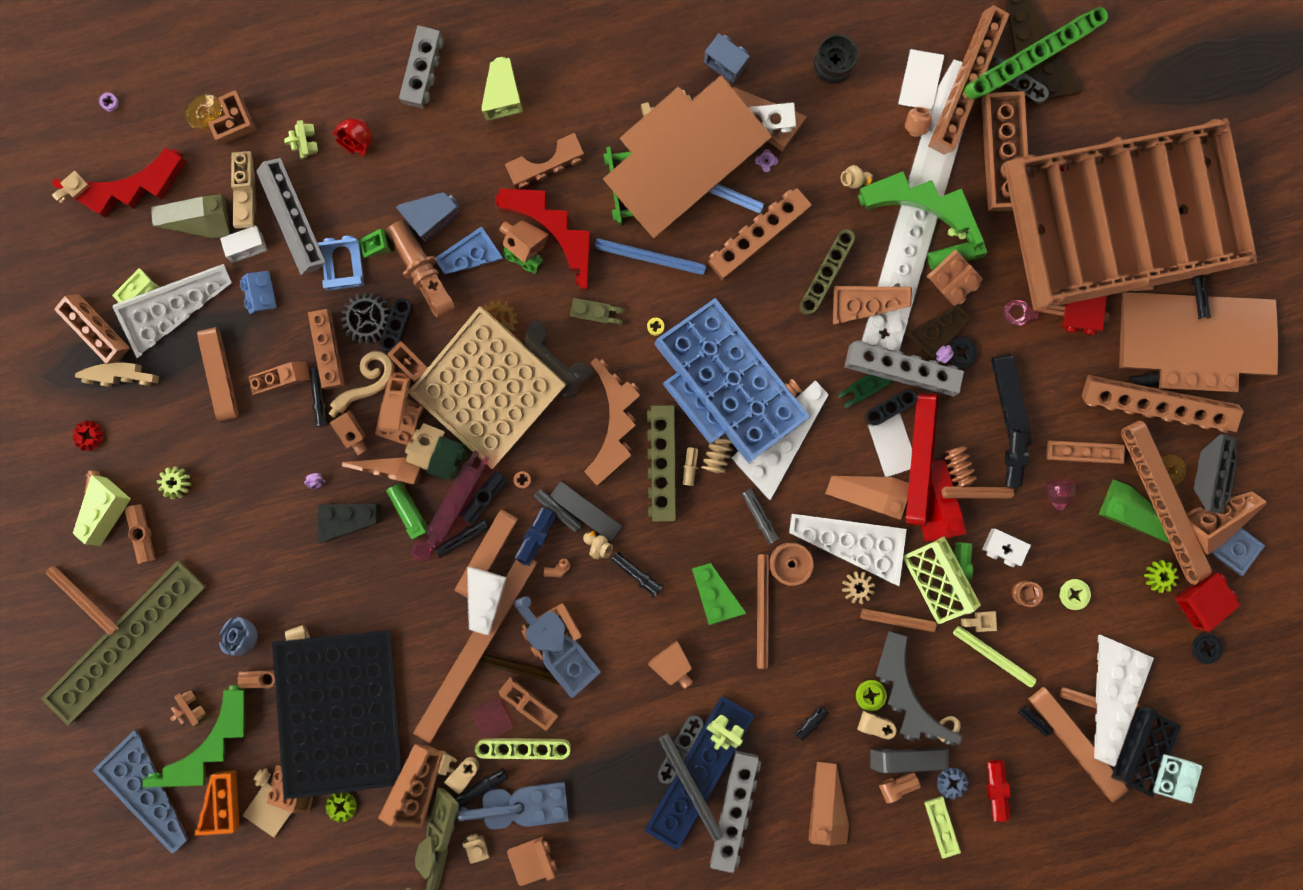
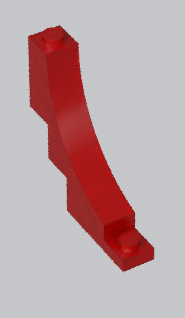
(154, 178)
(533, 206)

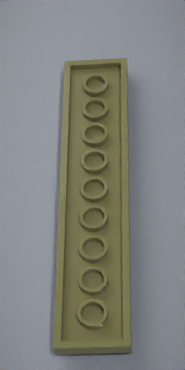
(114, 653)

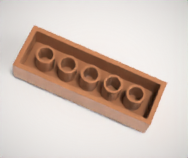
(1003, 141)

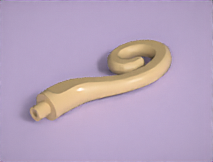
(346, 398)

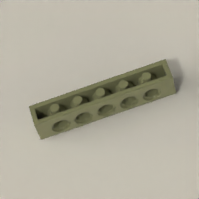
(666, 414)

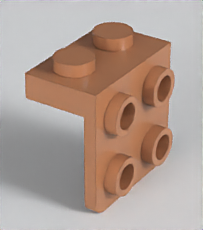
(532, 861)

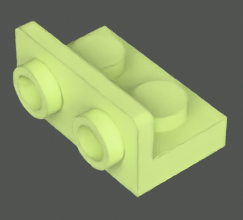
(136, 285)

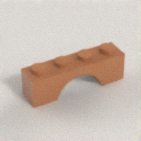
(524, 172)

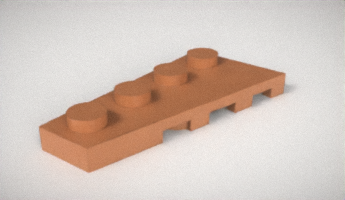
(866, 301)

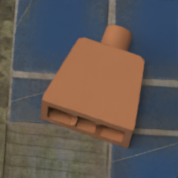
(523, 239)
(347, 423)
(672, 665)

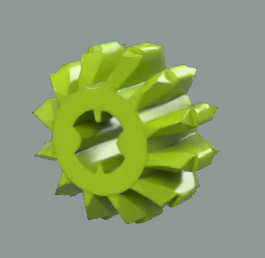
(1167, 572)

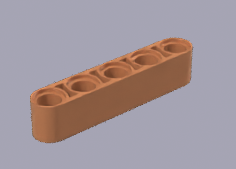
(217, 374)
(489, 547)

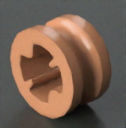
(793, 387)
(518, 475)

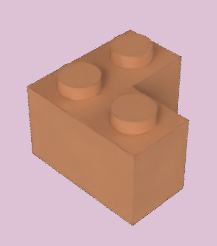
(235, 121)

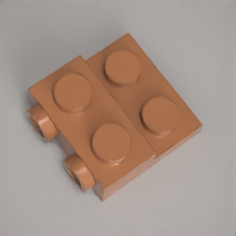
(955, 278)

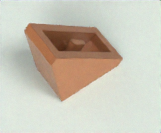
(407, 361)

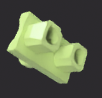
(302, 131)
(732, 737)

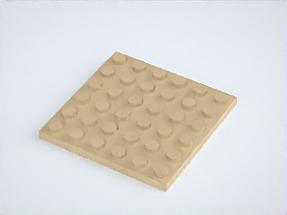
(487, 387)

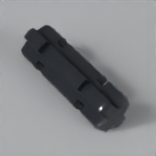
(1034, 720)

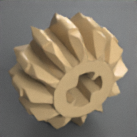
(863, 583)

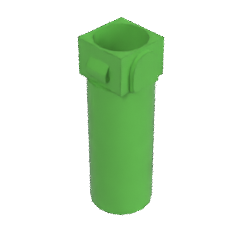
(966, 250)
(407, 510)

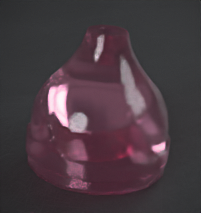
(1060, 492)

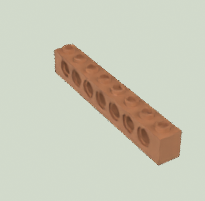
(974, 64)
(1227, 422)

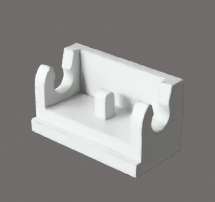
(243, 244)

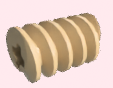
(717, 455)

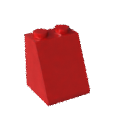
(1208, 602)

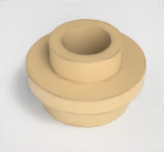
(262, 777)

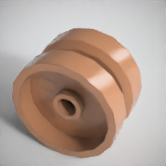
(779, 564)

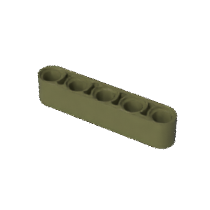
(833, 265)

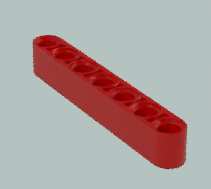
(922, 459)

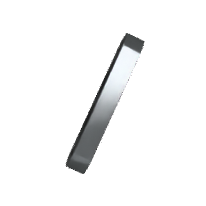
(1014, 83)
(683, 750)

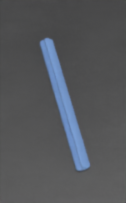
(650, 256)

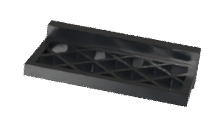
(1135, 746)

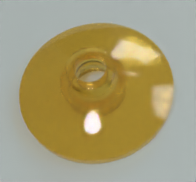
(200, 106)

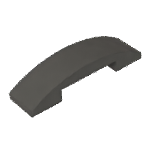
(585, 511)

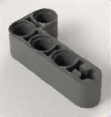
(909, 760)

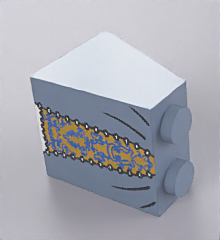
(430, 214)

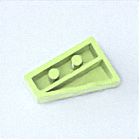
(99, 510)

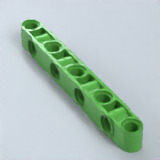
(1028, 58)

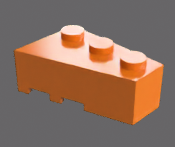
(220, 807)

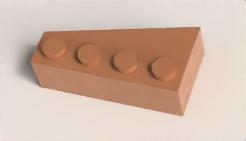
(778, 139)
(413, 789)

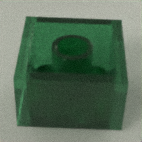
(446, 459)

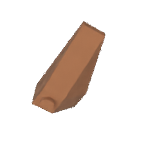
(877, 494)
(1215, 528)
(828, 813)

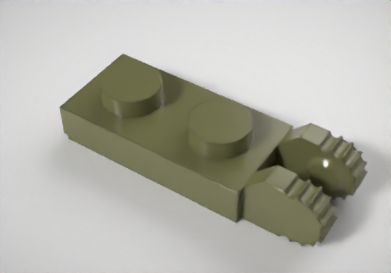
(594, 311)

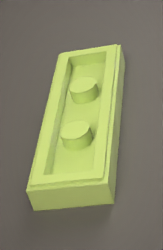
(942, 827)

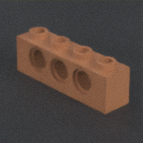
(92, 328)
(326, 349)

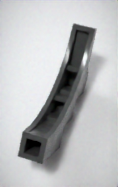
(917, 720)

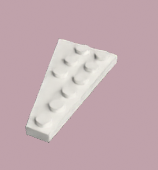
(771, 466)
(865, 545)
(1118, 689)

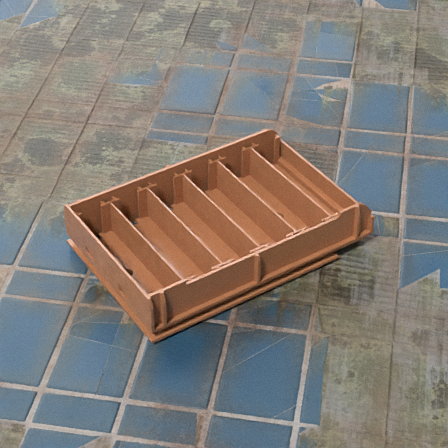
(1125, 216)

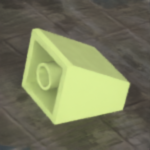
(501, 91)

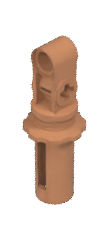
(420, 268)

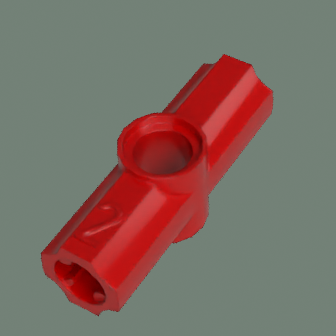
(998, 790)

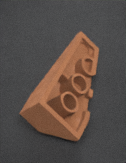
(393, 468)

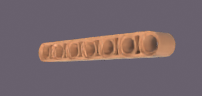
(1077, 744)

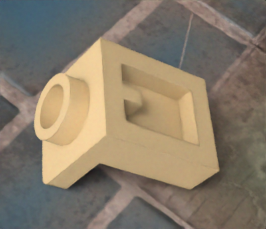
(476, 848)

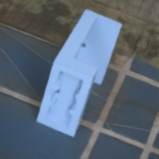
(327, 249)

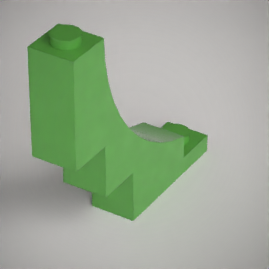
(950, 208)
(192, 768)

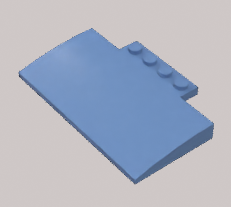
(727, 383)

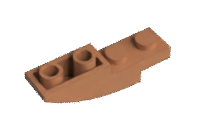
(394, 402)

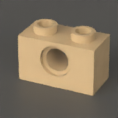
(423, 445)

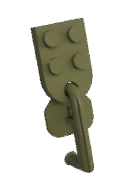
(437, 839)

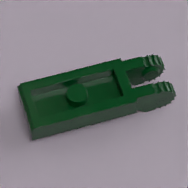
(864, 388)

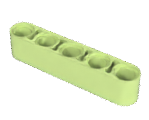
(514, 753)

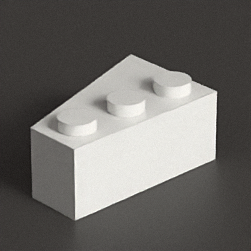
(483, 598)

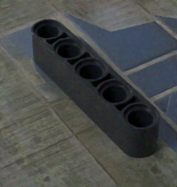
(1010, 394)

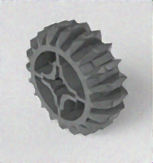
(352, 309)

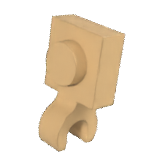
(73, 186)
(983, 621)

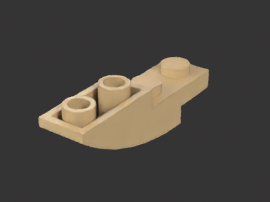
(243, 189)
(111, 373)

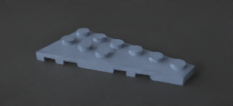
(124, 775)

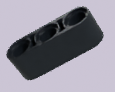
(394, 316)
(897, 401)

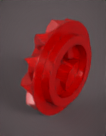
(94, 430)

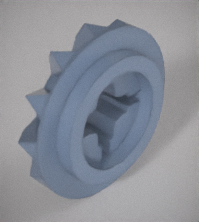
(954, 774)

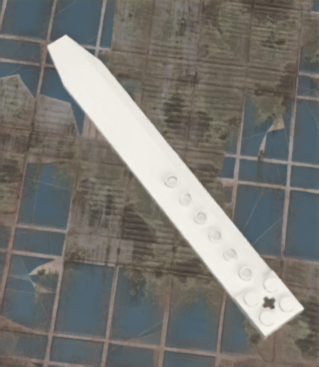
(913, 227)

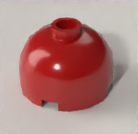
(353, 136)

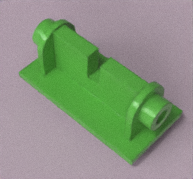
(530, 265)

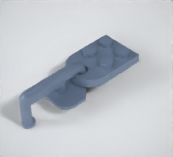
(571, 664)
(541, 804)

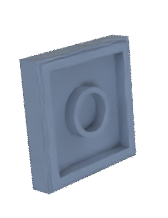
(1239, 551)

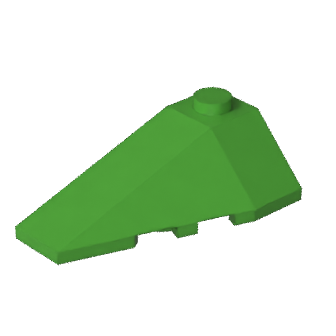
(1131, 509)

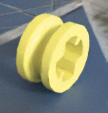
(651, 322)

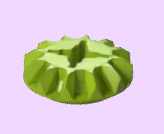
(878, 700)
(350, 806)

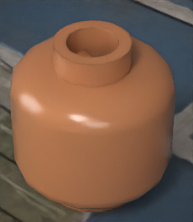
(918, 121)

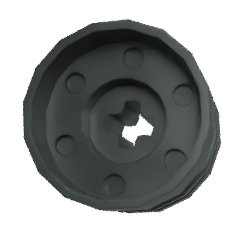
(842, 51)

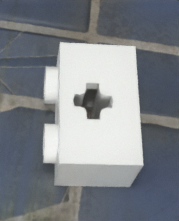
(1017, 548)

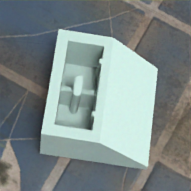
(1177, 778)

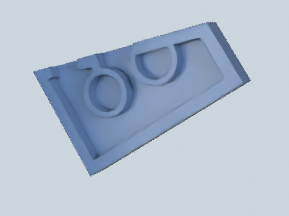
(469, 253)

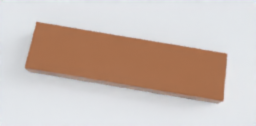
(1085, 452)

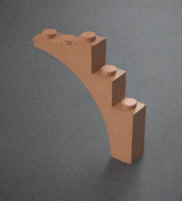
(620, 397)

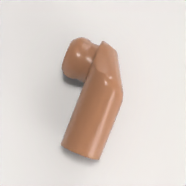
(559, 570)

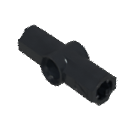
(1016, 457)
(475, 506)

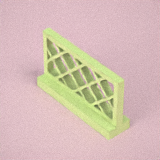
(955, 578)

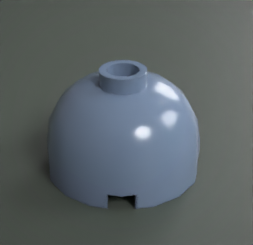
(238, 637)

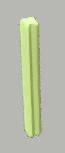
(994, 656)

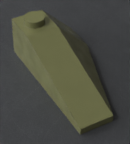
(197, 216)

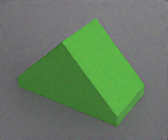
(375, 244)

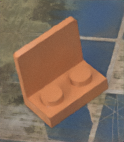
(408, 425)
(275, 796)

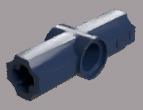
(535, 537)

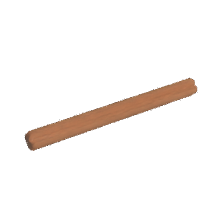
(762, 611)

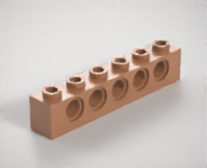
(793, 198)

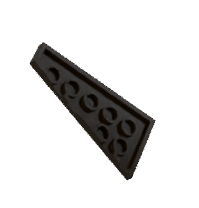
(1053, 72)

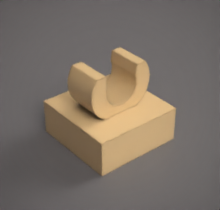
(444, 765)

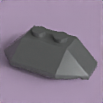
(1216, 473)

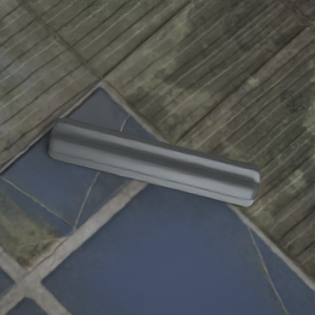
(562, 514)

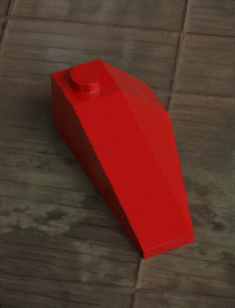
(944, 513)

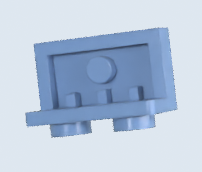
(258, 292)

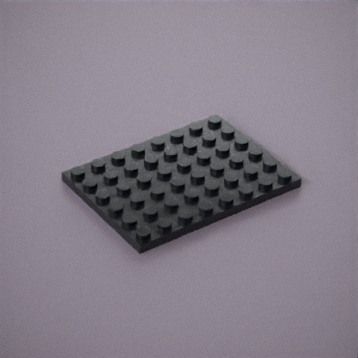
(336, 713)

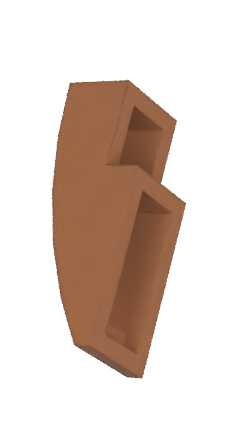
(527, 704)

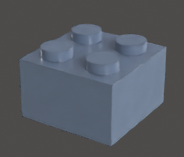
(726, 58)

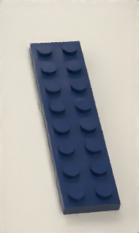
(705, 764)

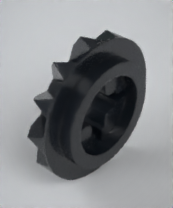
(970, 353)
(1214, 652)

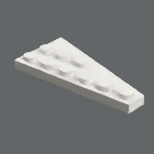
(163, 309)

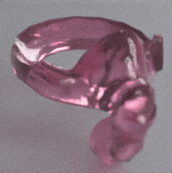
(1028, 313)

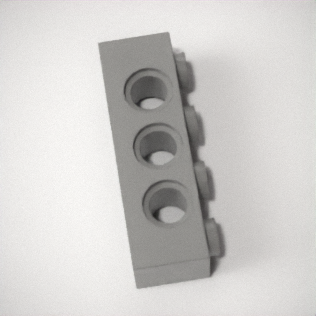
(423, 37)

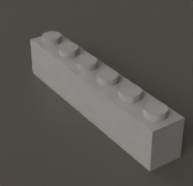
(290, 216)

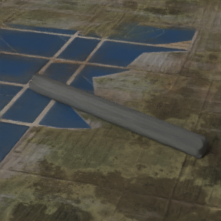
(691, 787)

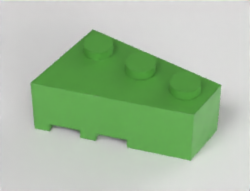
(715, 595)

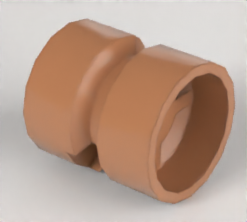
(1027, 593)

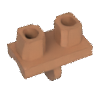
(183, 701)

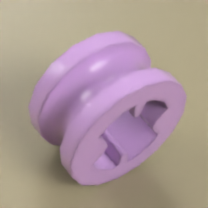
(106, 96)

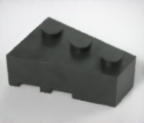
(344, 519)

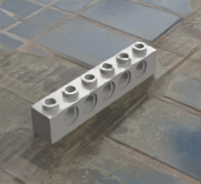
(856, 361)
(729, 861)

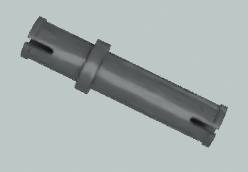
(760, 516)

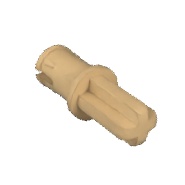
(690, 466)

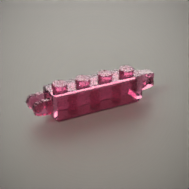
(455, 500)

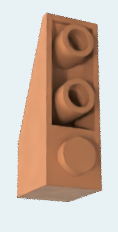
(279, 377)

